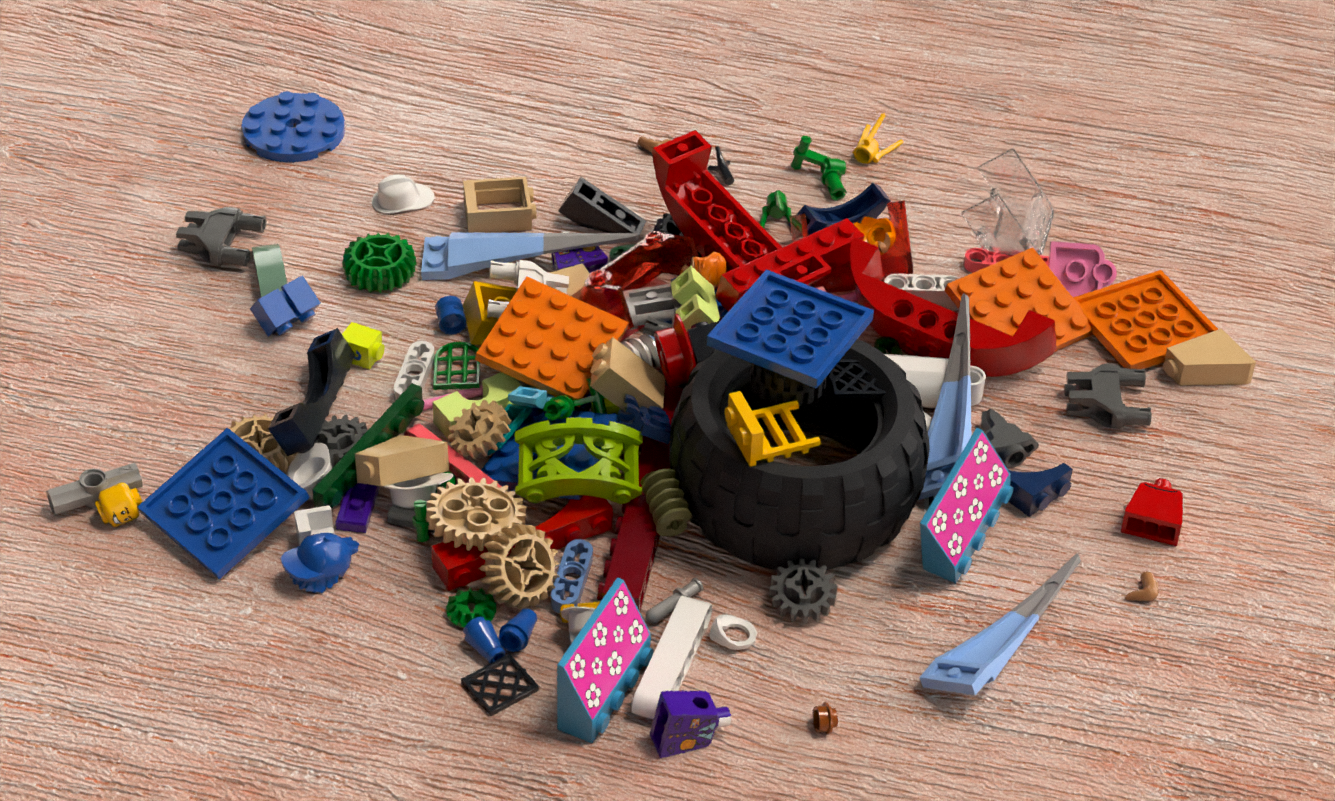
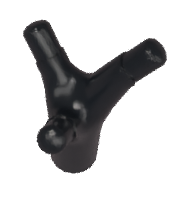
(722, 167)

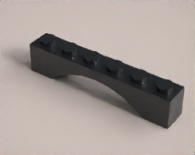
(328, 364)

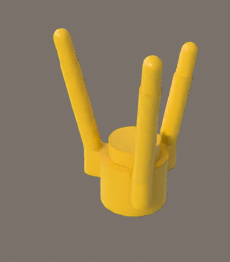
(868, 147)

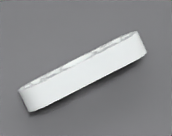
(412, 363)

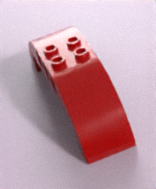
(714, 216)
(929, 328)

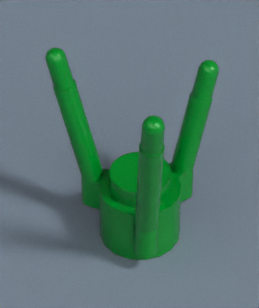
(776, 207)

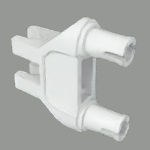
(517, 273)

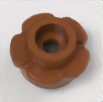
(824, 718)

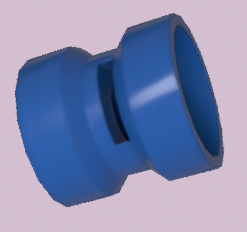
(450, 315)

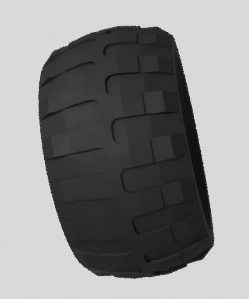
(802, 511)

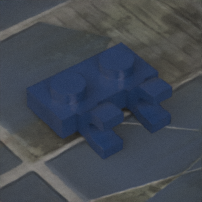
(650, 421)

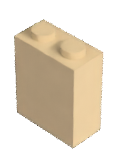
(622, 372)

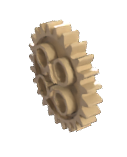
(473, 512)

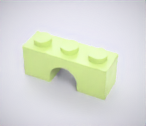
(696, 298)
(494, 388)

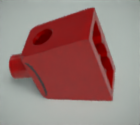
(1155, 512)

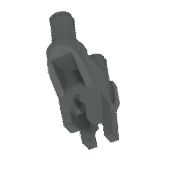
(215, 232)
(1099, 396)

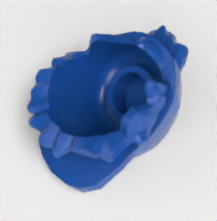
(319, 561)

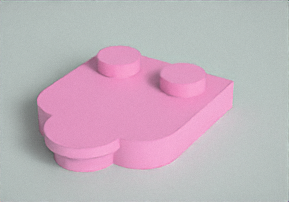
(1080, 267)

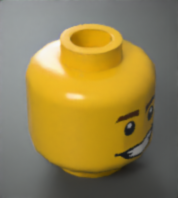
(118, 504)

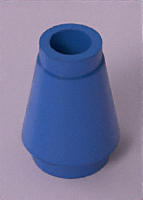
(518, 630)
(483, 638)

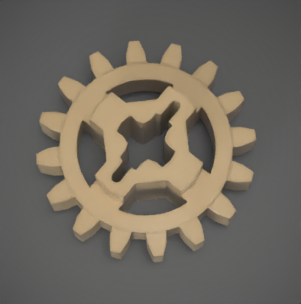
(479, 429)

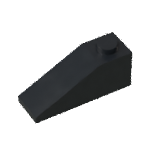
(598, 211)

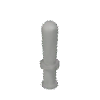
(665, 607)

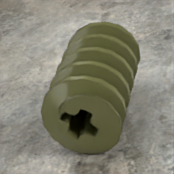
(666, 502)

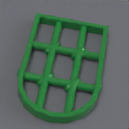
(449, 372)

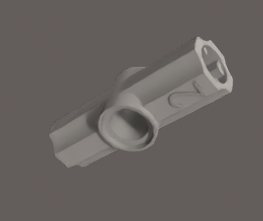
(88, 487)

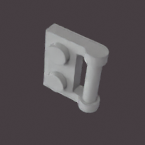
(651, 299)

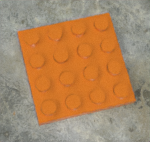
(1011, 287)
(1143, 319)
(549, 339)

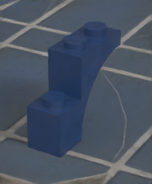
(868, 203)
(1037, 489)

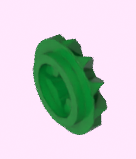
(458, 610)

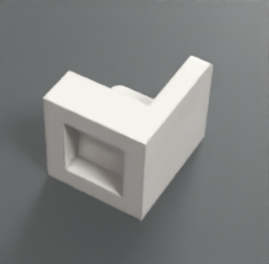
(313, 521)

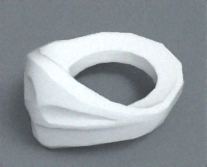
(725, 621)

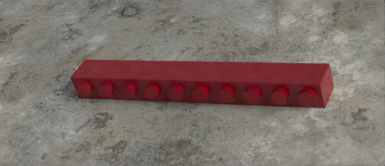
(637, 537)

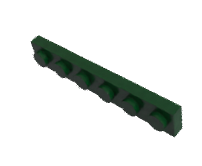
(388, 426)

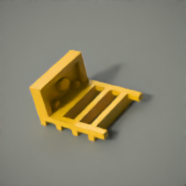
(750, 435)

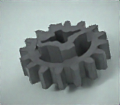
(340, 436)
(818, 587)

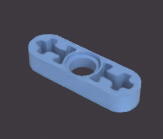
(569, 565)

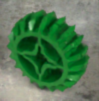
(379, 262)

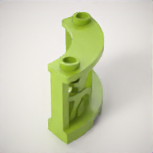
(564, 481)

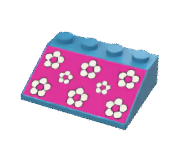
(964, 509)
(602, 665)

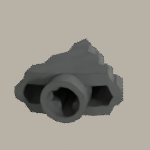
(1007, 439)

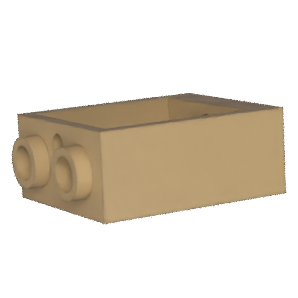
(499, 191)

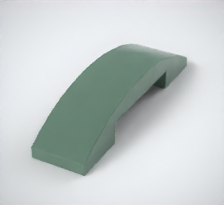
(269, 268)

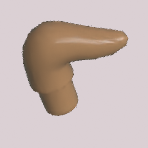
(649, 143)
(1149, 591)

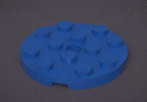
(269, 124)

